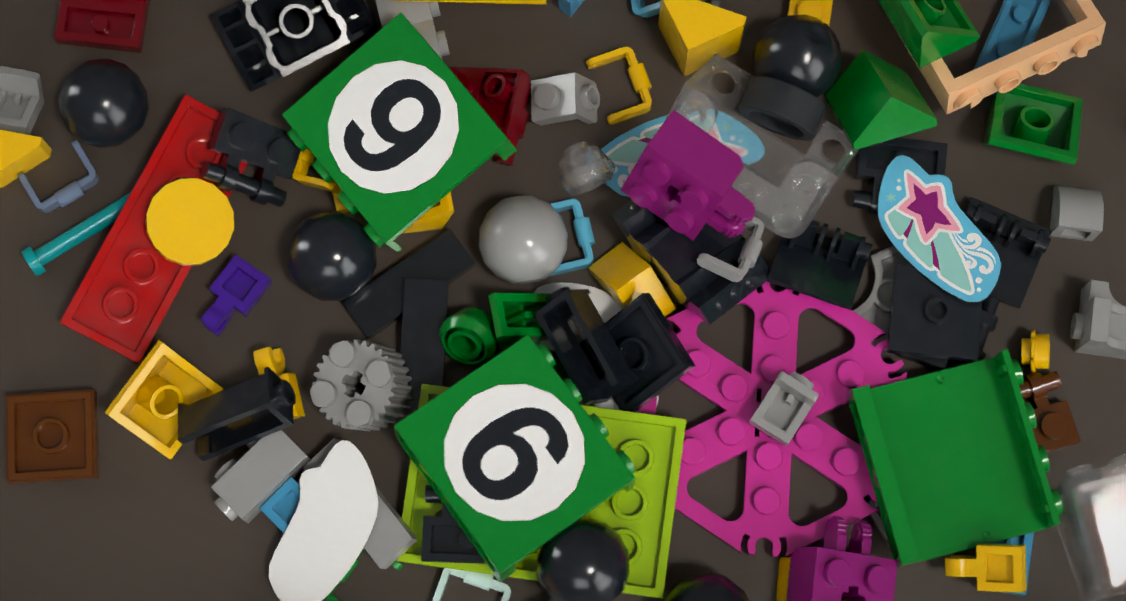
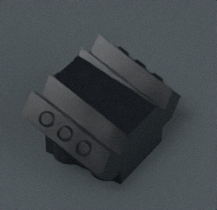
(285, 35)
(676, 266)

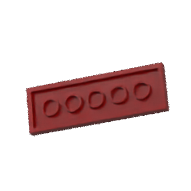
(129, 279)

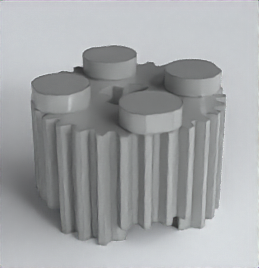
(341, 382)

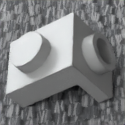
(19, 99)
(564, 99)
(785, 407)

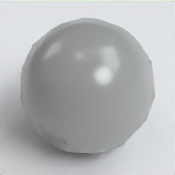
(522, 239)

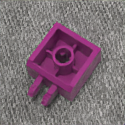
(689, 180)
(841, 575)

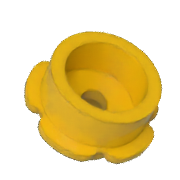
(1036, 351)

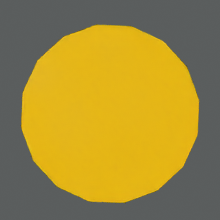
(190, 221)

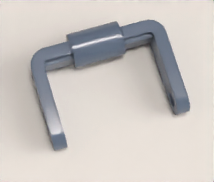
(68, 193)

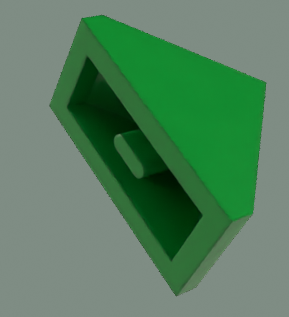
(515, 317)

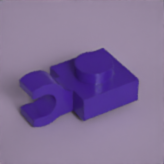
(236, 289)

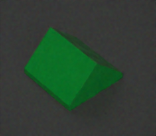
(930, 27)
(877, 102)
(1035, 123)

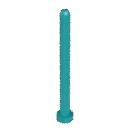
(72, 237)

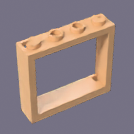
(1011, 69)

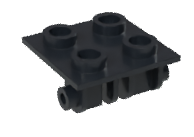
(1018, 246)
(821, 265)

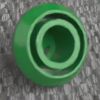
(469, 336)

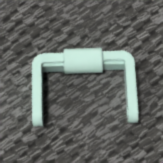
(479, 580)

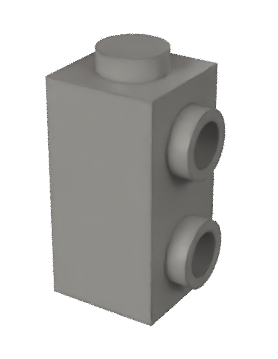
(257, 475)

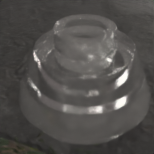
(584, 169)

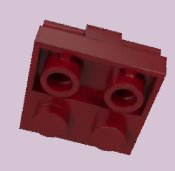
(102, 24)
(502, 96)

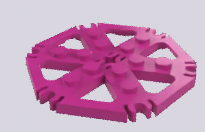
(767, 460)

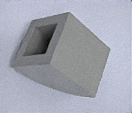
(1076, 213)

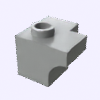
(1100, 322)

